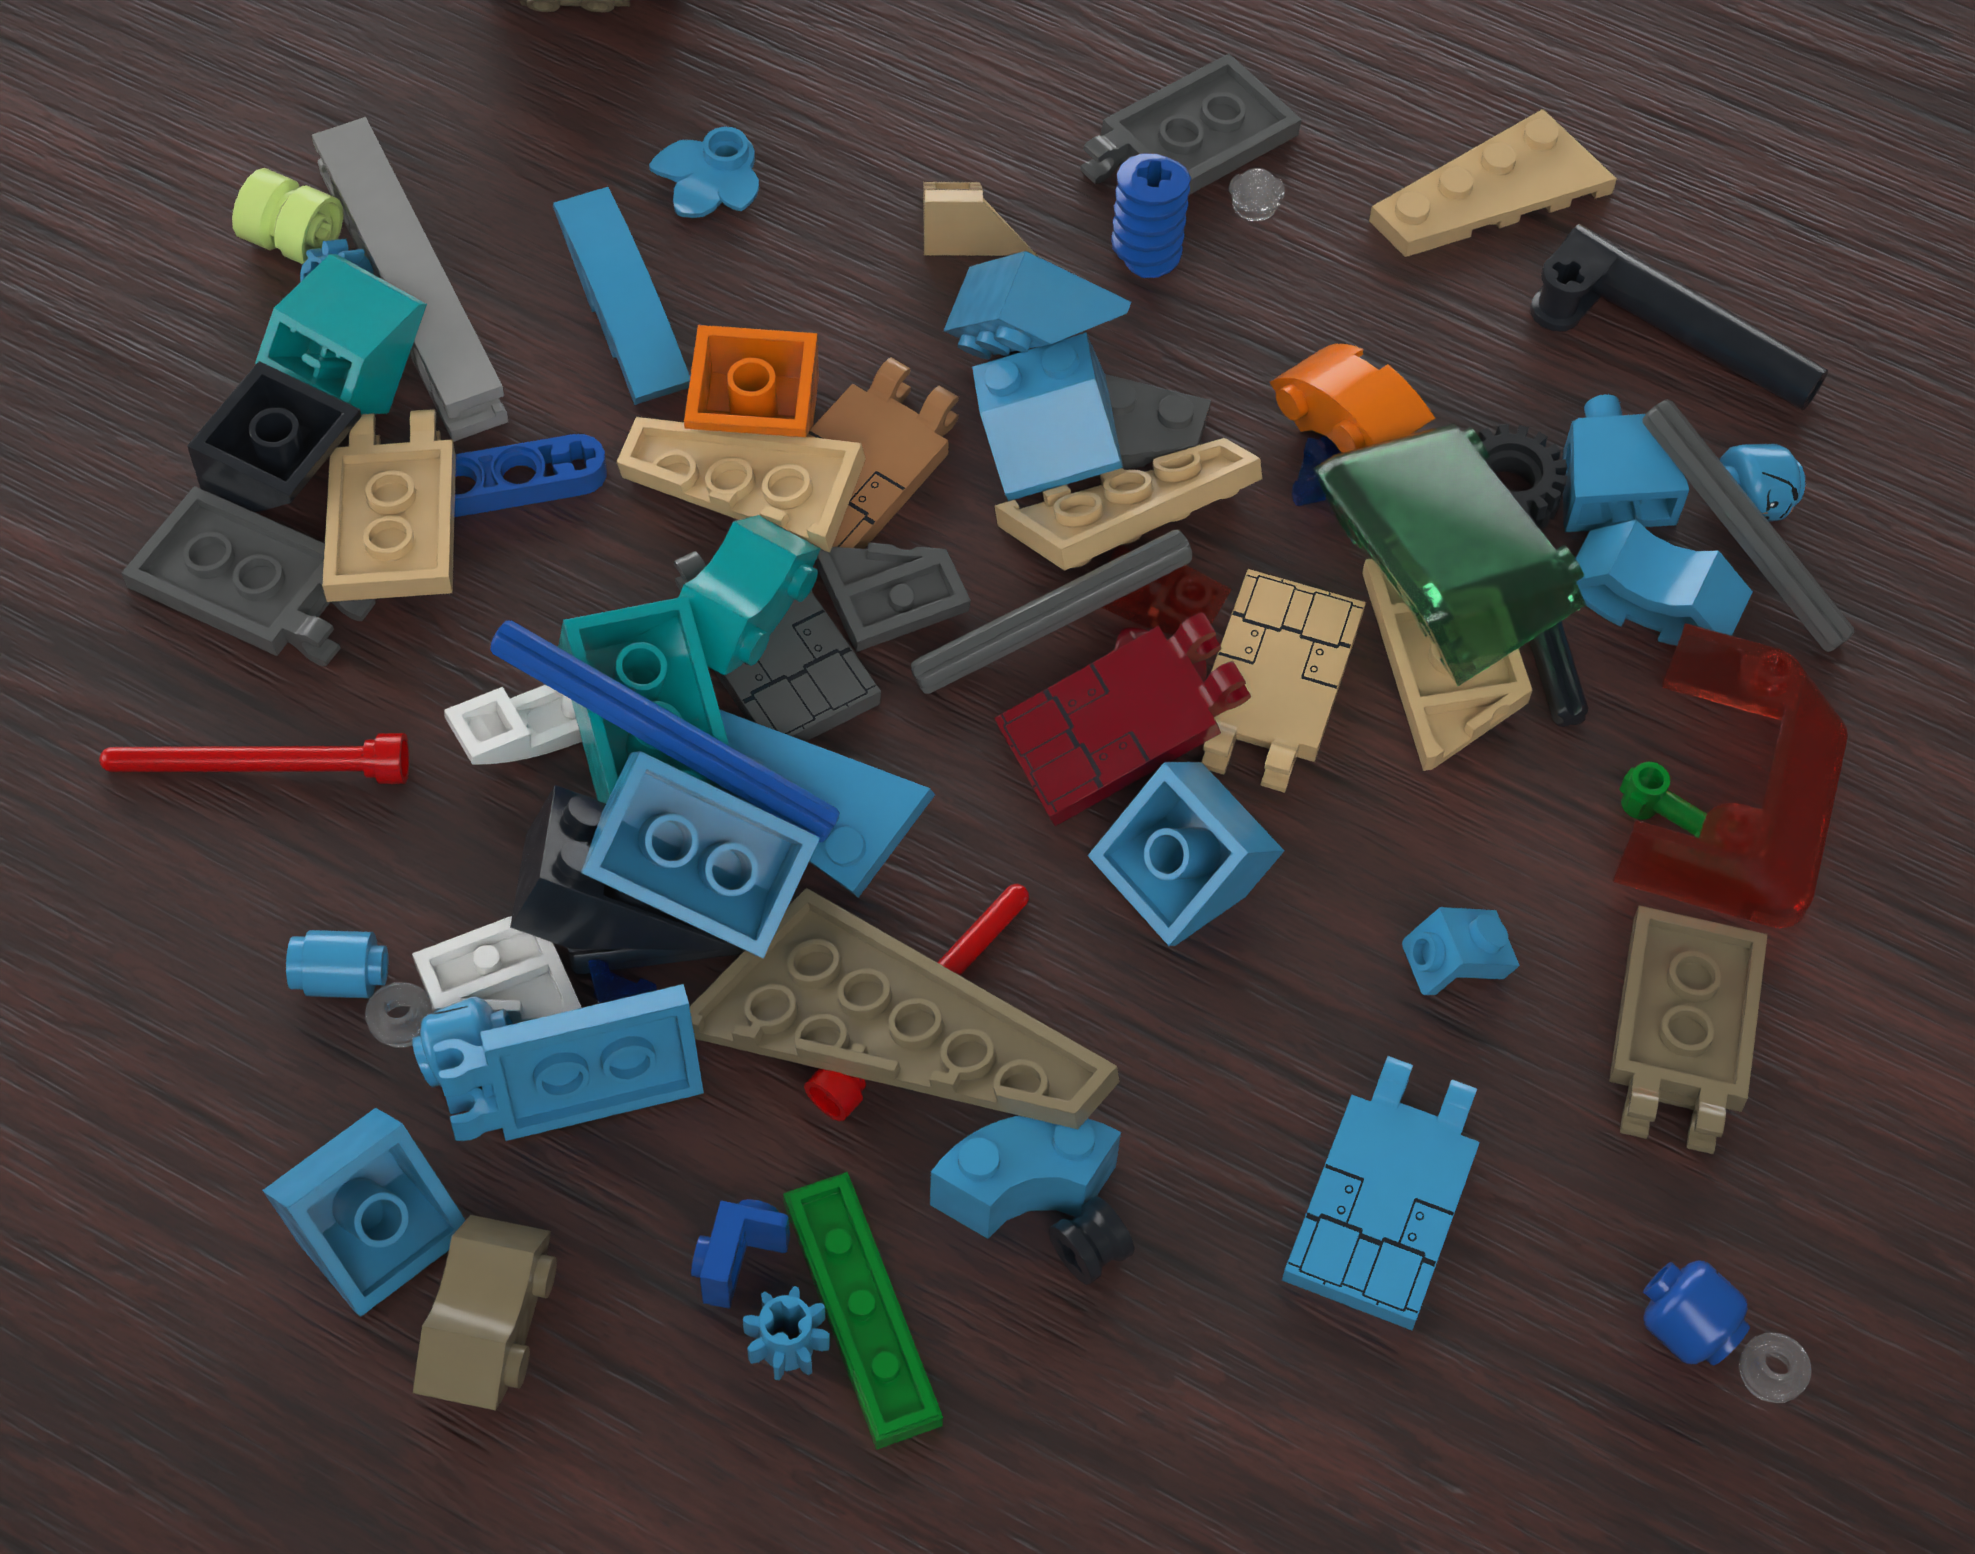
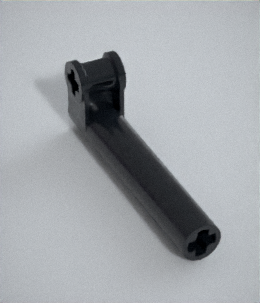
(1595, 267)

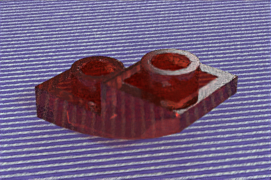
(1170, 598)

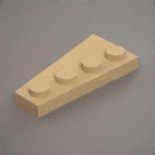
(785, 479)
(1128, 503)

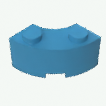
(1657, 583)
(1022, 1169)

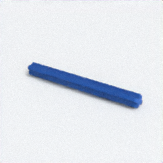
(663, 730)

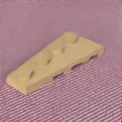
(1492, 184)

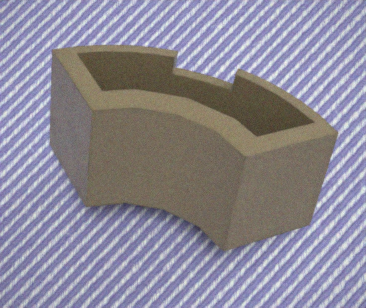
(483, 1312)

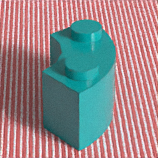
(749, 590)

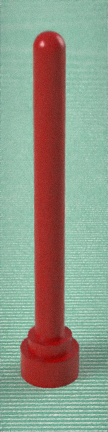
(379, 758)
(840, 1093)

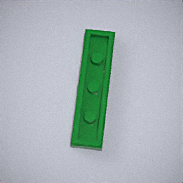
(862, 1311)

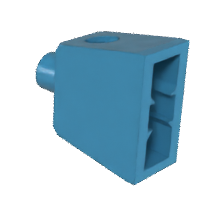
(1618, 472)

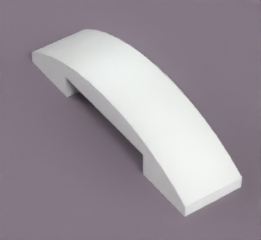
(515, 728)

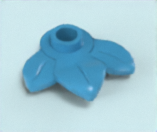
(709, 172)

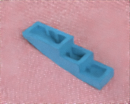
(622, 295)

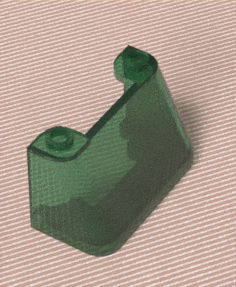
(1452, 544)

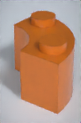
(1349, 399)

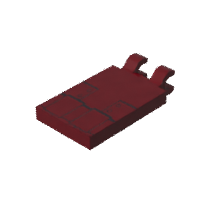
(1121, 717)

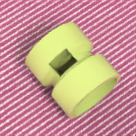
(285, 216)

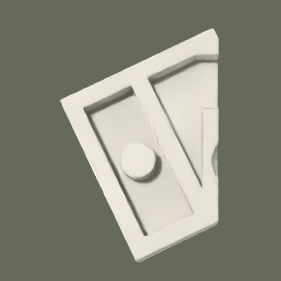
(500, 967)

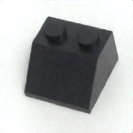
(268, 439)

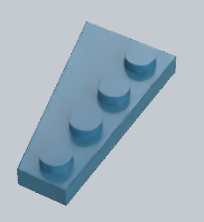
(872, 803)

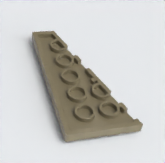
(882, 1012)

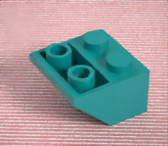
(344, 334)

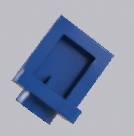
(720, 1257)

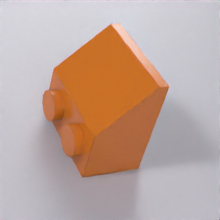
(753, 381)

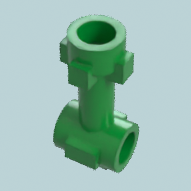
(1647, 793)

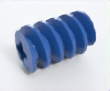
(1150, 214)

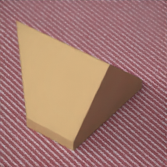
(965, 223)

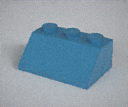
(1026, 305)
(698, 853)

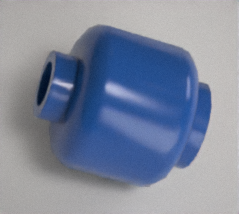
(1695, 1312)

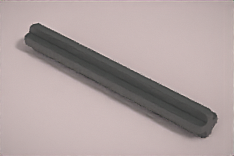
(1748, 525)
(1051, 611)

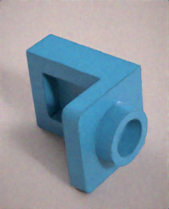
(1460, 946)

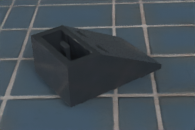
(576, 910)

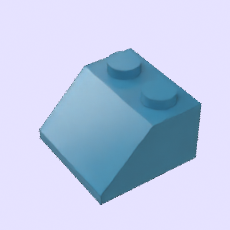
(1047, 416)
(1184, 850)
(367, 1210)

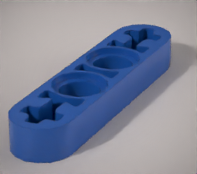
(495, 493)

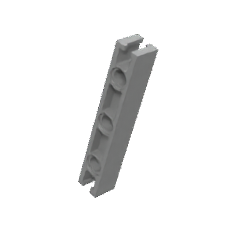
(394, 242)

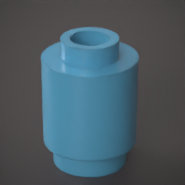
(336, 964)

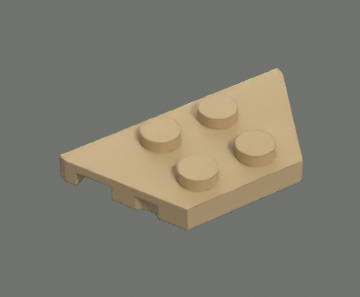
(1437, 710)

